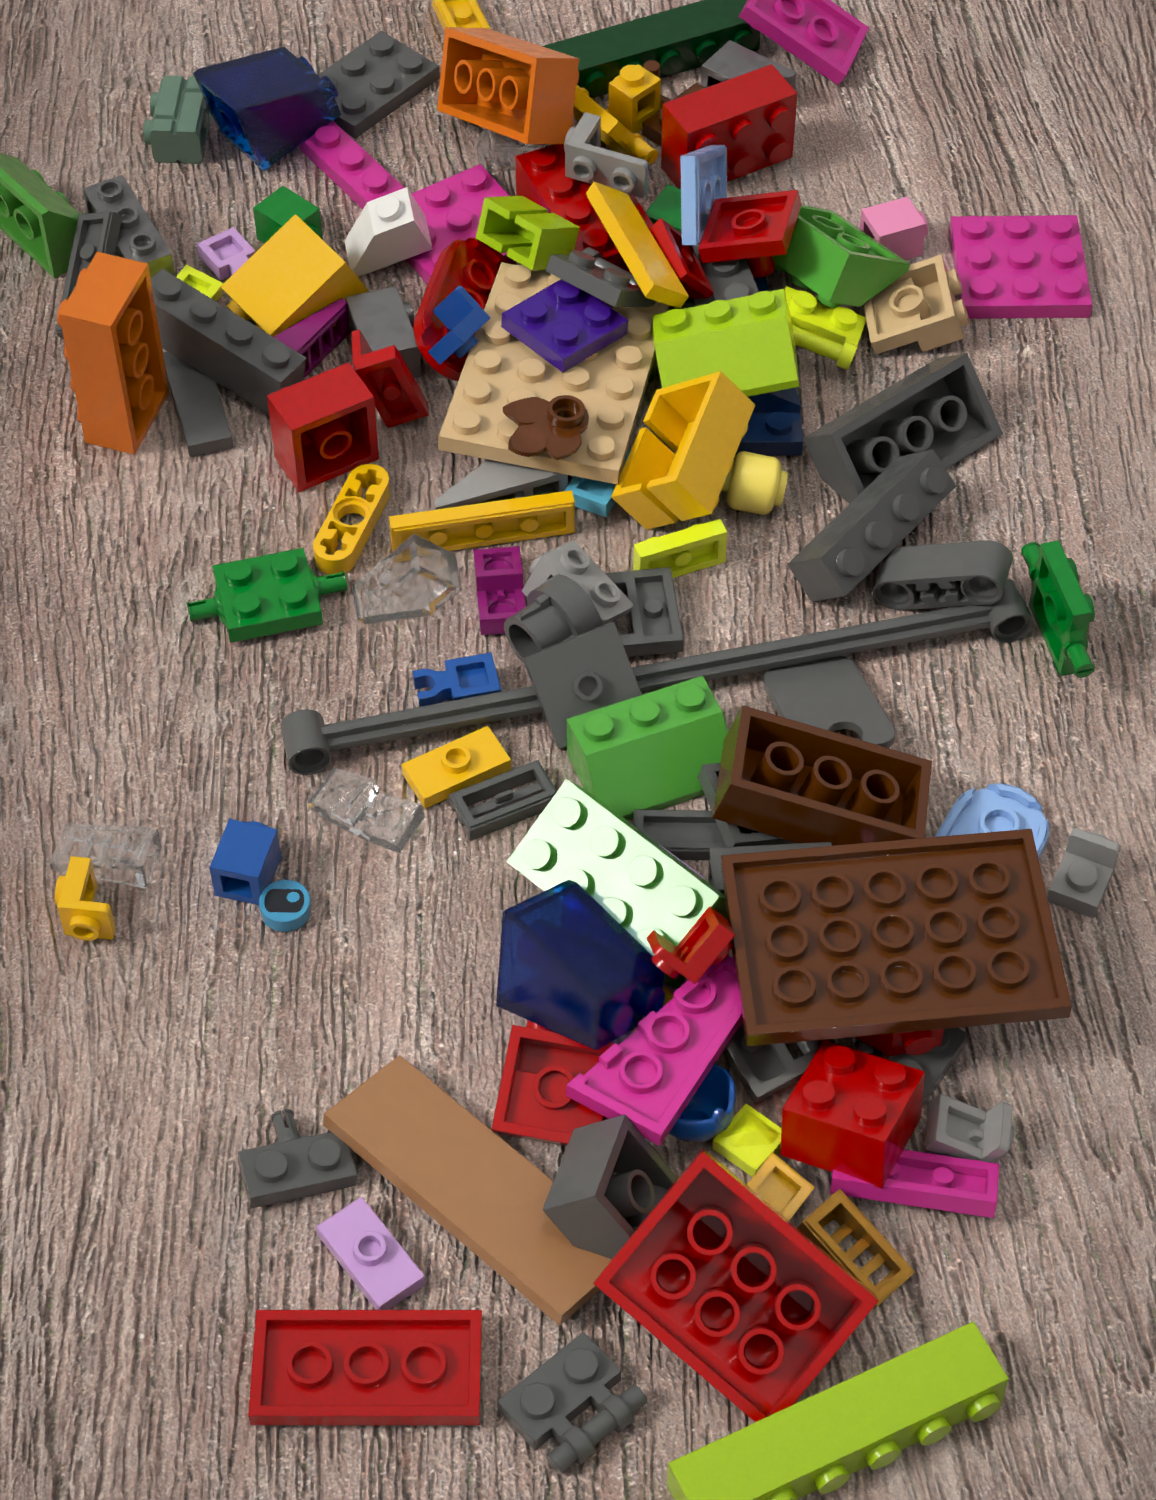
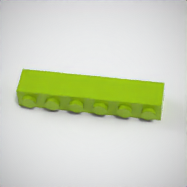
(849, 1425)

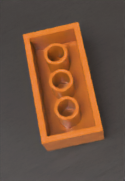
(507, 85)
(114, 352)

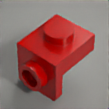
(701, 947)

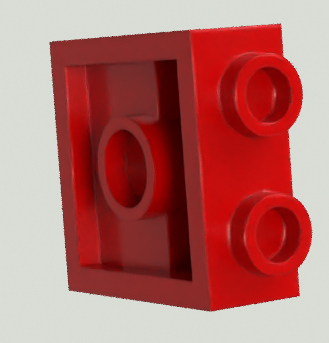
(534, 1084)

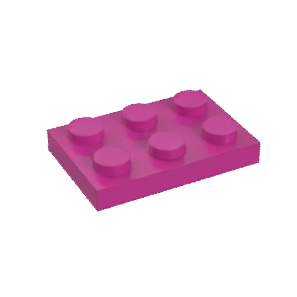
(810, 30)

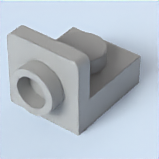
(1084, 872)

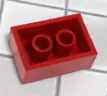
(746, 114)

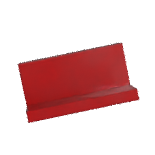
(389, 381)

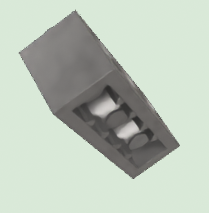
(137, 234)

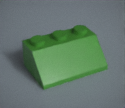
(36, 216)
(838, 259)
(648, 747)

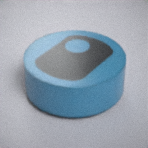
(285, 905)

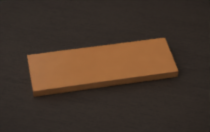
(466, 1184)

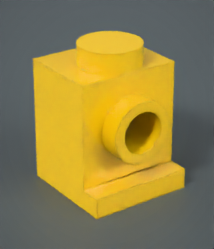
(634, 92)

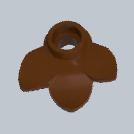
(547, 426)

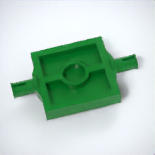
(267, 595)
(1060, 607)

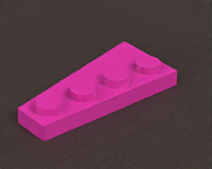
(667, 1056)

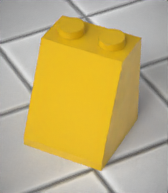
(290, 279)

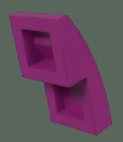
(498, 586)

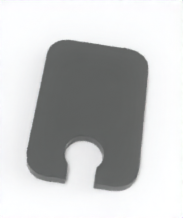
(830, 697)

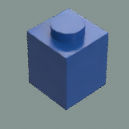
(245, 861)

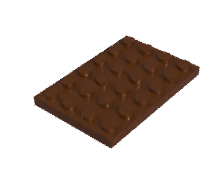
(893, 937)

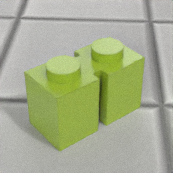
(525, 231)

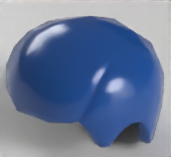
(709, 1109)

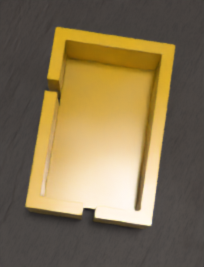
(704, 428)

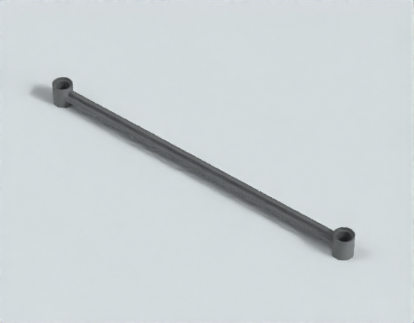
(310, 741)

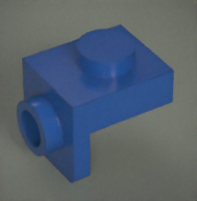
(463, 318)

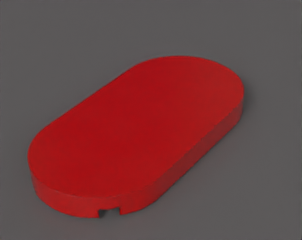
(459, 264)

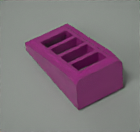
(316, 336)

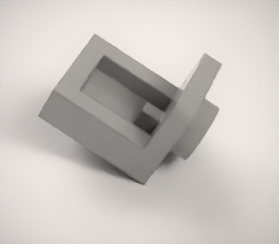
(967, 1131)

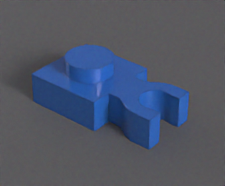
(460, 680)

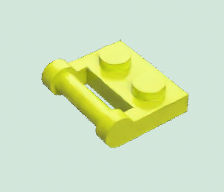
(824, 329)

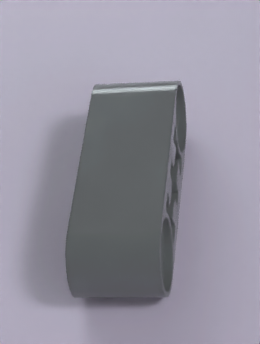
(943, 575)

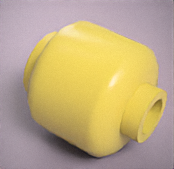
(755, 483)

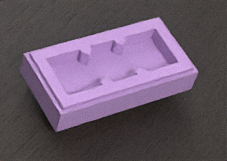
(370, 1255)

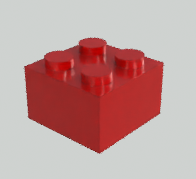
(323, 426)
(852, 1113)

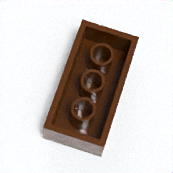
(818, 784)

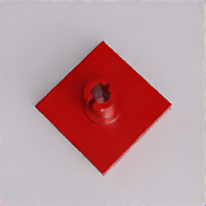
(751, 229)

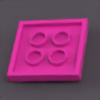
(453, 213)
(1021, 266)

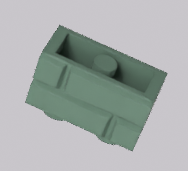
(178, 121)

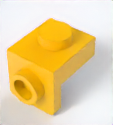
(76, 904)

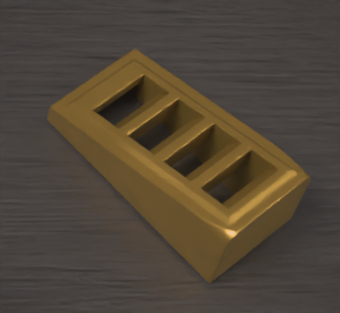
(853, 1222)

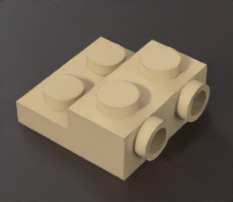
(918, 309)

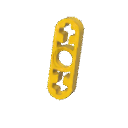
(352, 536)

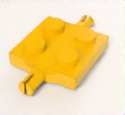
(612, 131)

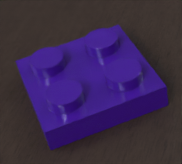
(564, 324)

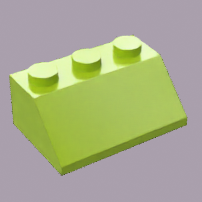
(741, 337)

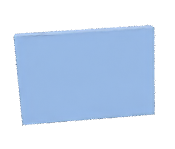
(701, 183)

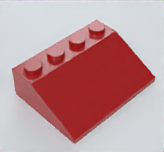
(736, 1289)

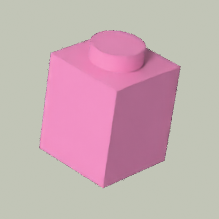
(896, 226)

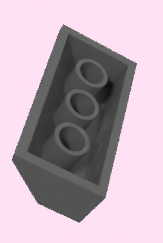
(930, 409)

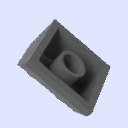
(606, 1185)

